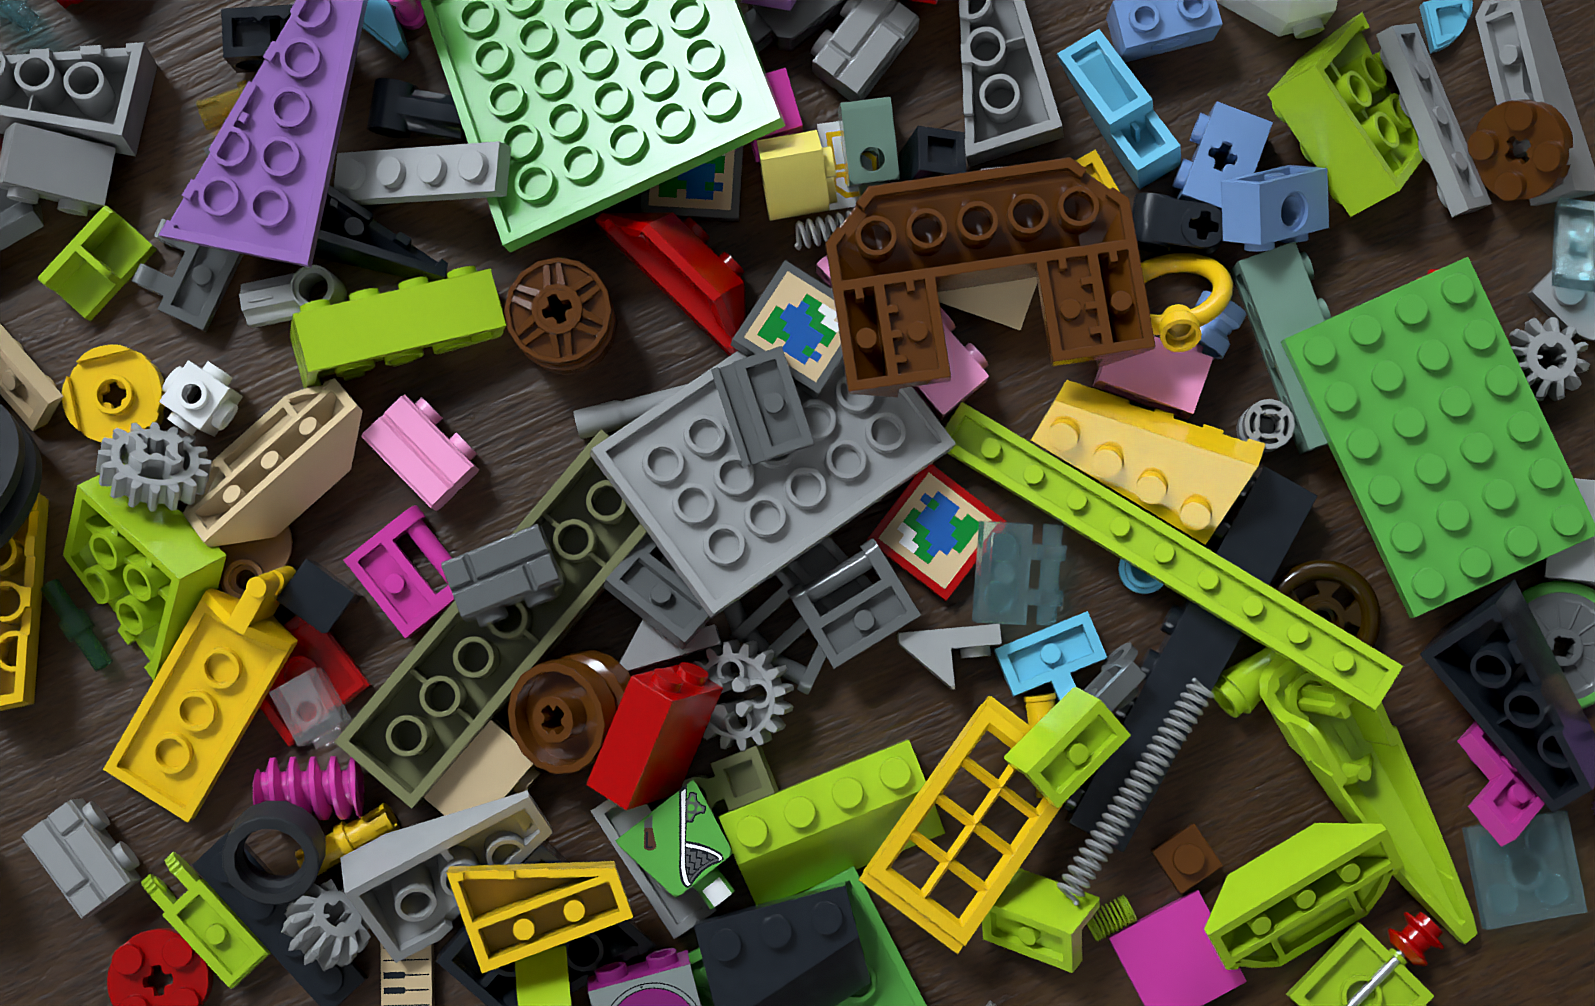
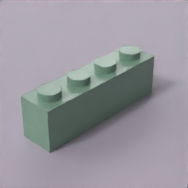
(1278, 305)

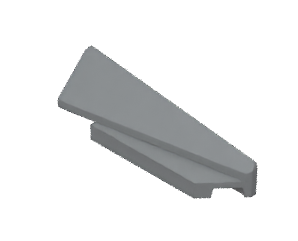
(1527, 66)

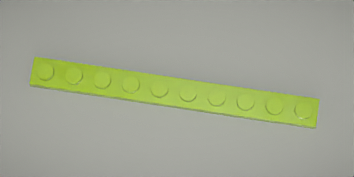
(1172, 558)

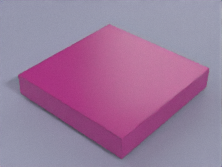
(1173, 957)

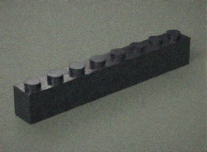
(1194, 645)

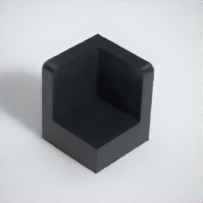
(932, 154)
(318, 596)

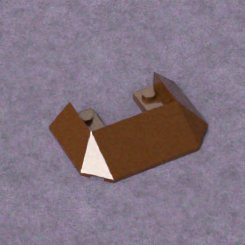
(980, 231)

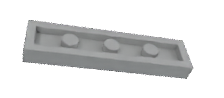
(1433, 119)
(424, 173)

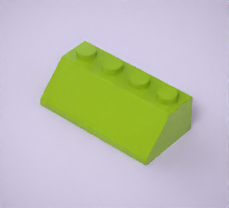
(825, 823)

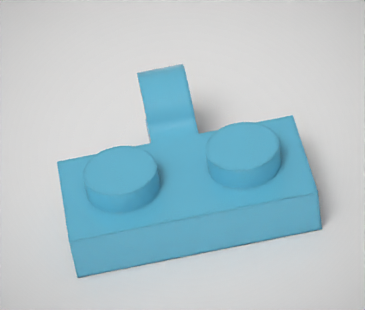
(1051, 656)

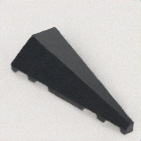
(356, 239)

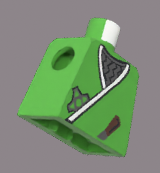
(682, 846)

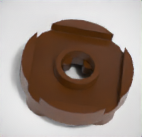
(1548, 155)

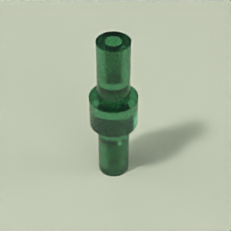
(76, 625)

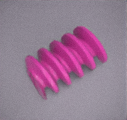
(313, 788)

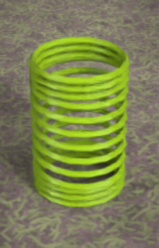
(1129, 918)

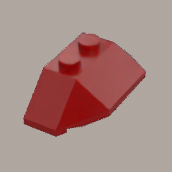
(683, 269)

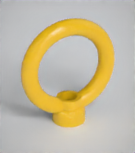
(1188, 332)

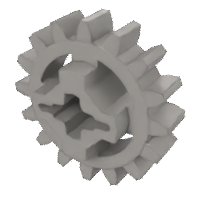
(153, 466)

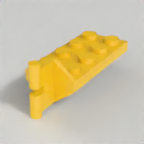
(205, 696)

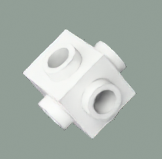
(216, 403)

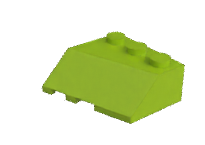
(1348, 118)
(141, 564)

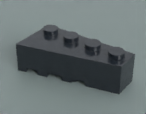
(1517, 694)

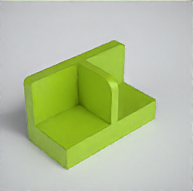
(97, 263)
(1067, 745)
(1040, 920)

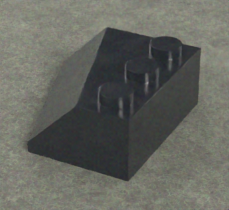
(785, 951)
(584, 954)

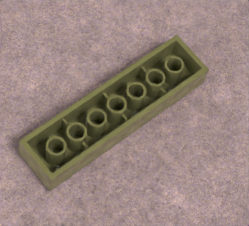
(466, 672)

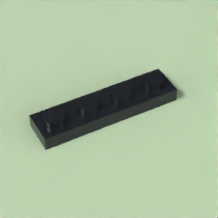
(267, 921)

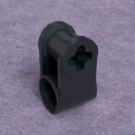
(1170, 224)

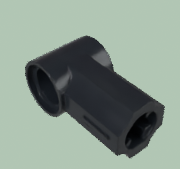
(404, 110)

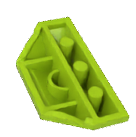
(1301, 893)

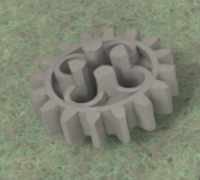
(760, 711)

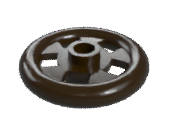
(1328, 578)

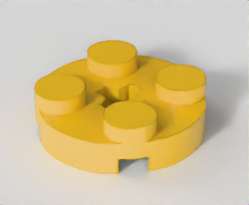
(91, 380)

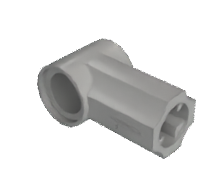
(279, 297)

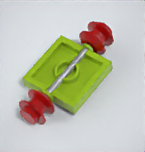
(1366, 973)

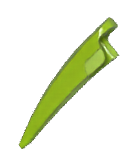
(1370, 781)

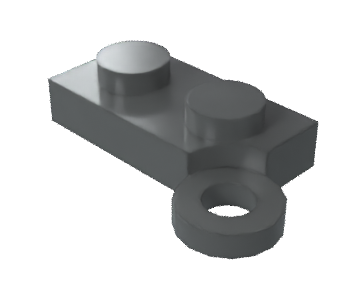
(1119, 678)

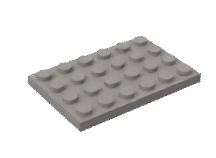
(739, 525)

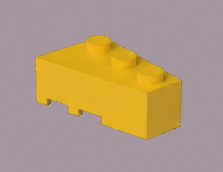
(535, 907)

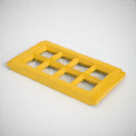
(916, 903)

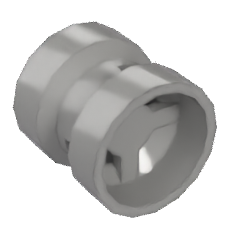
(1260, 429)

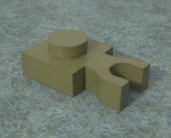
(738, 779)

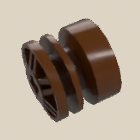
(589, 324)

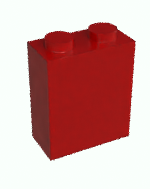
(654, 735)

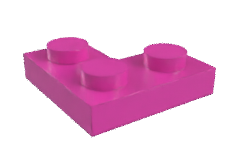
(1507, 800)

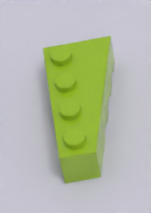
(395, 324)

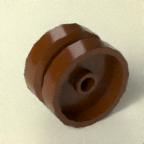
(566, 709)

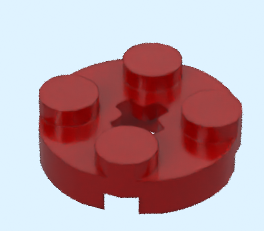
(165, 948)

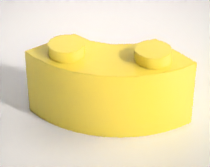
(797, 175)

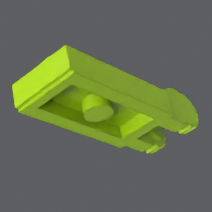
(207, 923)

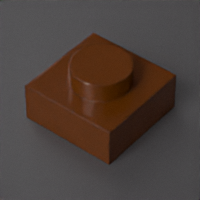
(1186, 858)

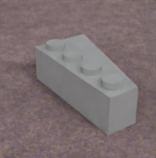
(80, 93)

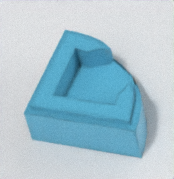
(1444, 21)

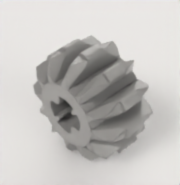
(1563, 357)
(325, 926)

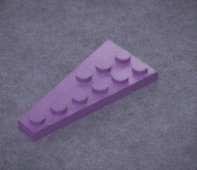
(278, 146)

